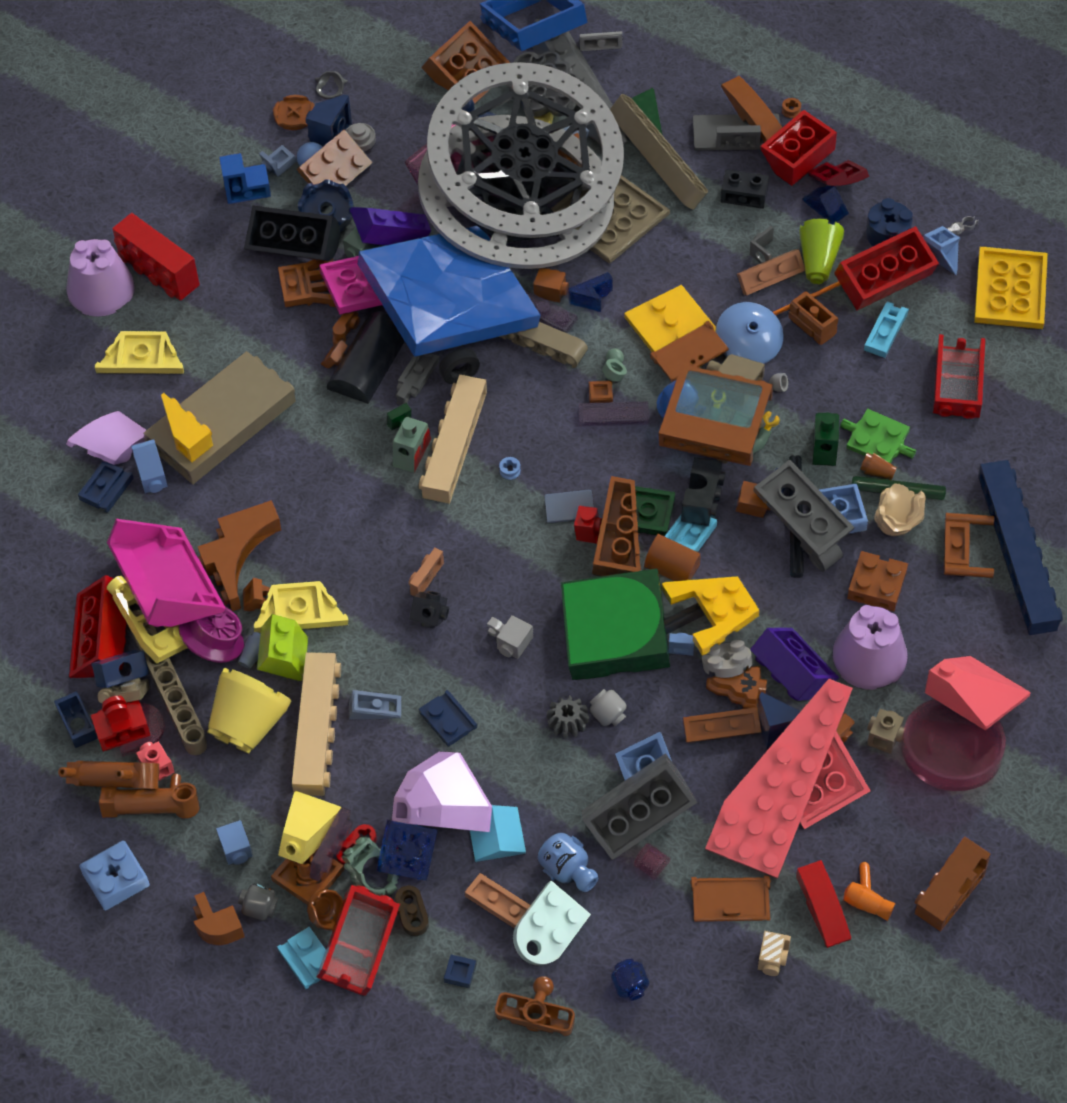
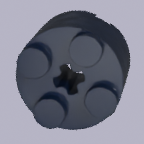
(887, 220)

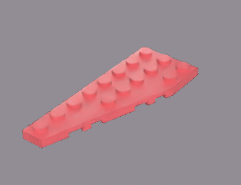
(770, 800)

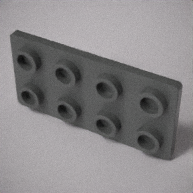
(725, 133)

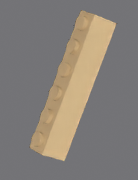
(453, 439)
(315, 723)

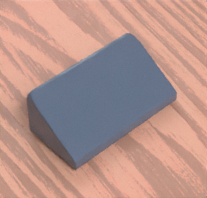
(564, 506)

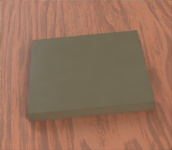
(631, 219)

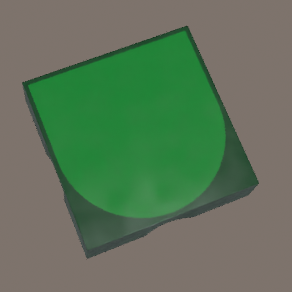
(615, 624)

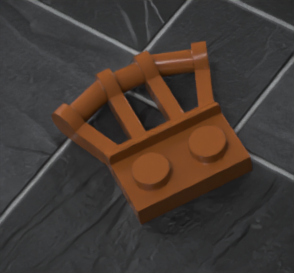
(297, 286)

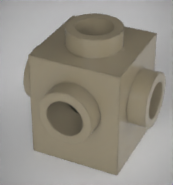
(885, 730)

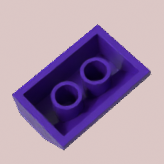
(388, 226)
(792, 662)

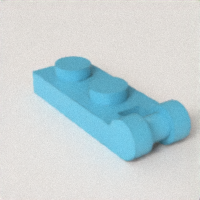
(885, 329)

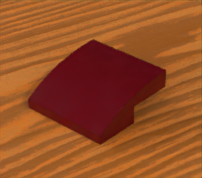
(842, 174)

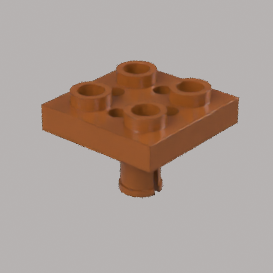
(287, 878)

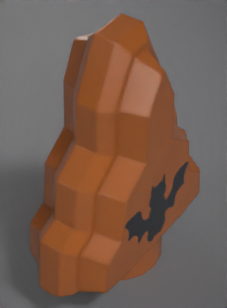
(740, 689)

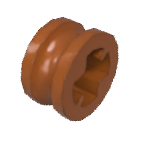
(791, 102)

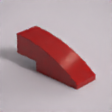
(823, 903)

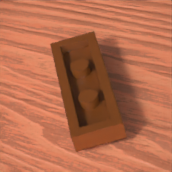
(721, 725)

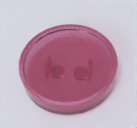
(951, 749)

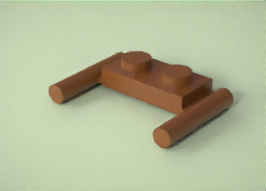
(957, 545)

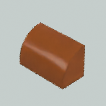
(672, 559)

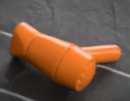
(864, 898)

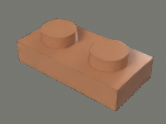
(429, 568)

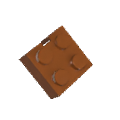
(877, 581)

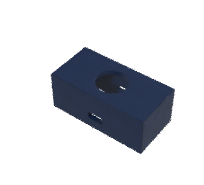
(107, 670)
(71, 708)

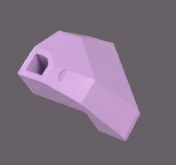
(442, 795)

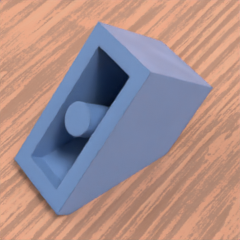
(149, 466)

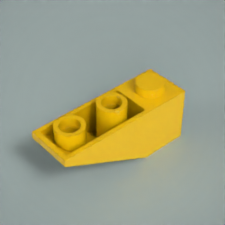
(188, 434)

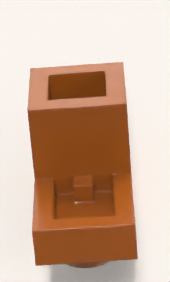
(217, 927)

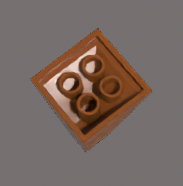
(461, 56)

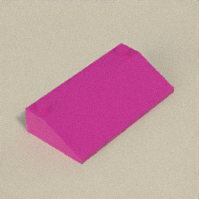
(163, 573)

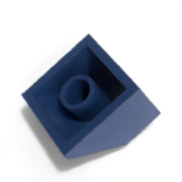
(328, 119)

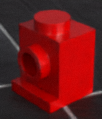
(587, 524)

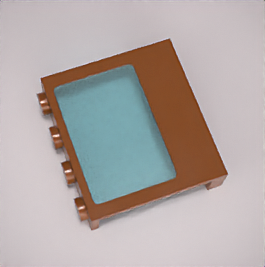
(715, 414)

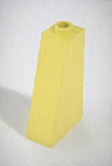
(306, 826)

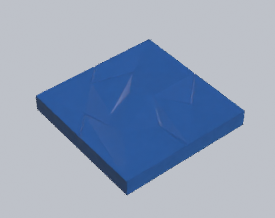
(444, 295)

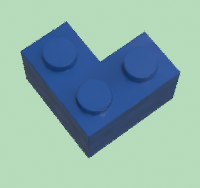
(243, 183)

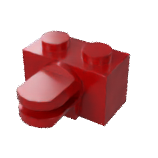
(119, 722)

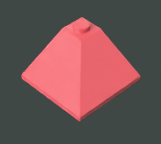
(974, 690)
(835, 786)

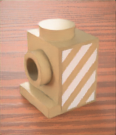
(773, 952)

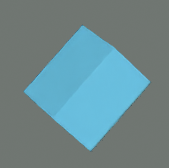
(504, 836)

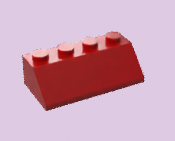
(97, 629)

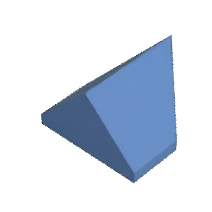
(944, 247)

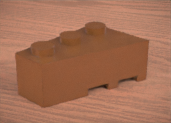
(952, 884)

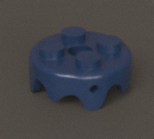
(331, 194)

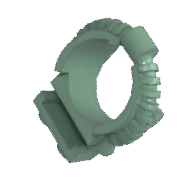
(355, 860)

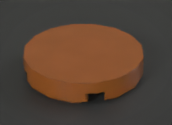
(292, 112)

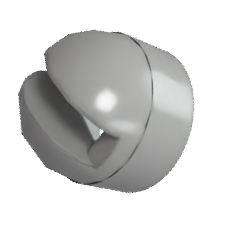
(779, 382)

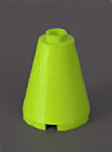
(819, 248)

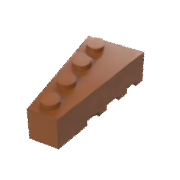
(618, 537)

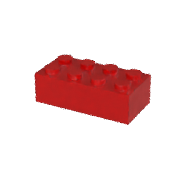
(156, 257)
(886, 268)

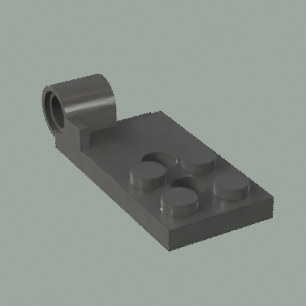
(817, 529)

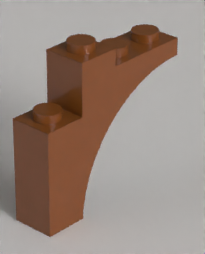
(236, 540)

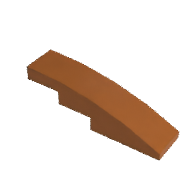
(751, 107)

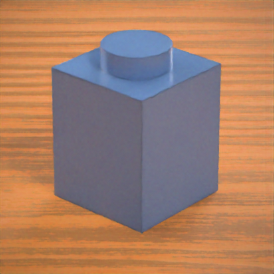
(234, 843)

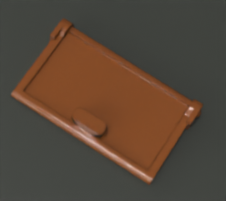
(697, 344)
(731, 897)

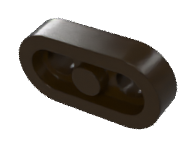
(412, 912)

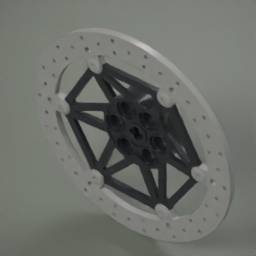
(524, 156)
(495, 251)

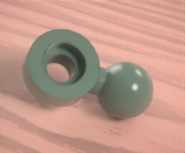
(613, 368)

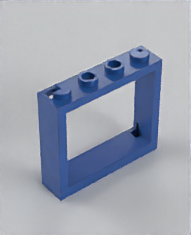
(570, 17)

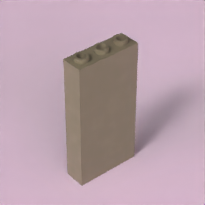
(234, 409)

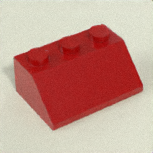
(799, 147)

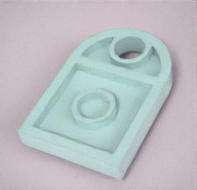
(550, 924)

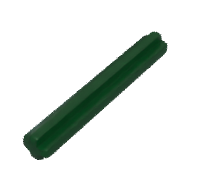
(879, 485)

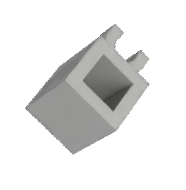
(512, 636)

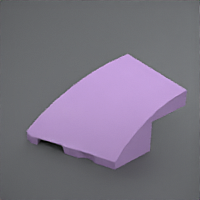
(109, 437)

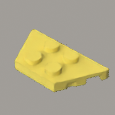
(140, 354)
(303, 602)

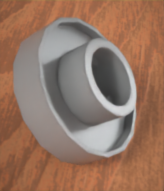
(363, 135)

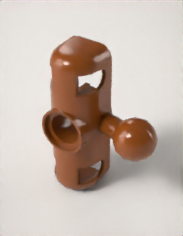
(549, 1012)

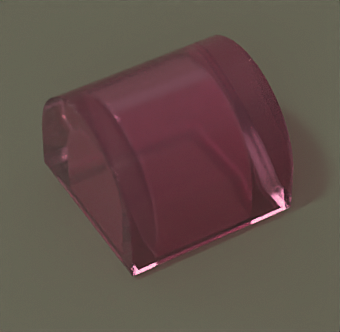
(651, 861)

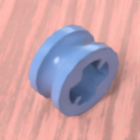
(509, 474)

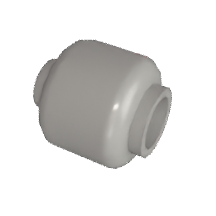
(608, 708)

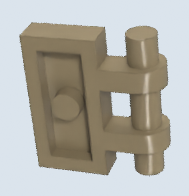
(130, 691)

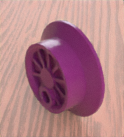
(214, 637)

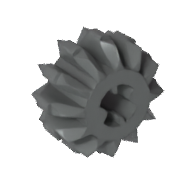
(567, 724)

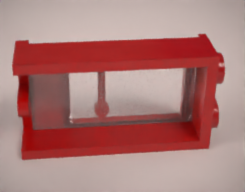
(959, 379)
(358, 940)

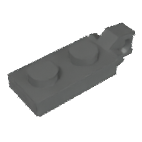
(415, 376)

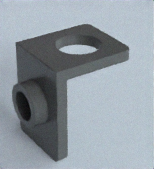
(759, 242)

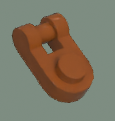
(344, 325)

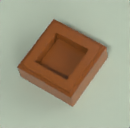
(600, 392)

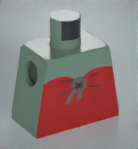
(414, 438)

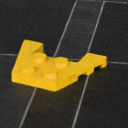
(722, 601)

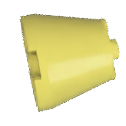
(244, 710)

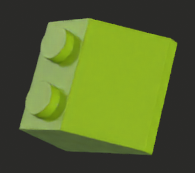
(282, 648)

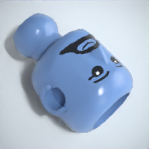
(567, 861)

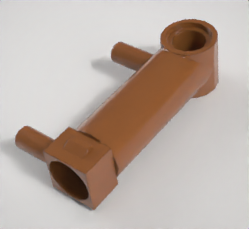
(111, 774)
(178, 800)

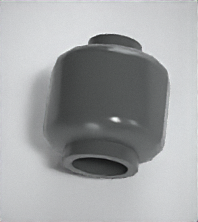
(258, 902)

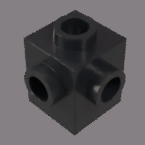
(429, 609)

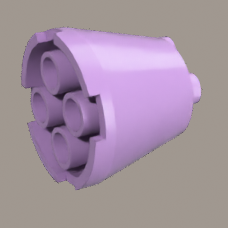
(98, 278)
(870, 649)

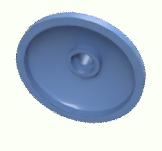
(757, 344)

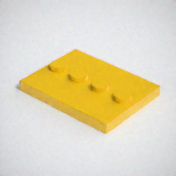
(1011, 287)
(666, 318)

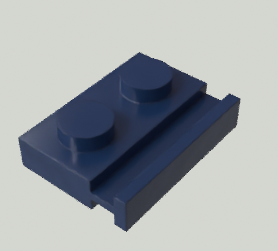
(105, 486)
(447, 718)

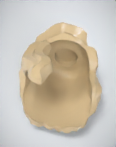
(899, 510)

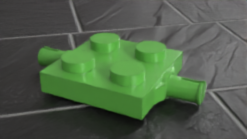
(878, 435)

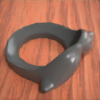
(323, 79)

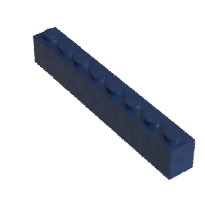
(1019, 548)

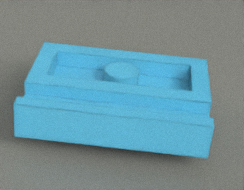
(691, 534)
(304, 956)

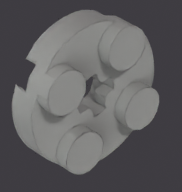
(727, 659)

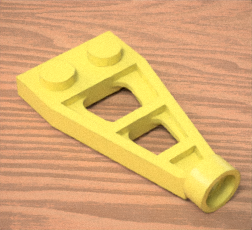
(158, 646)

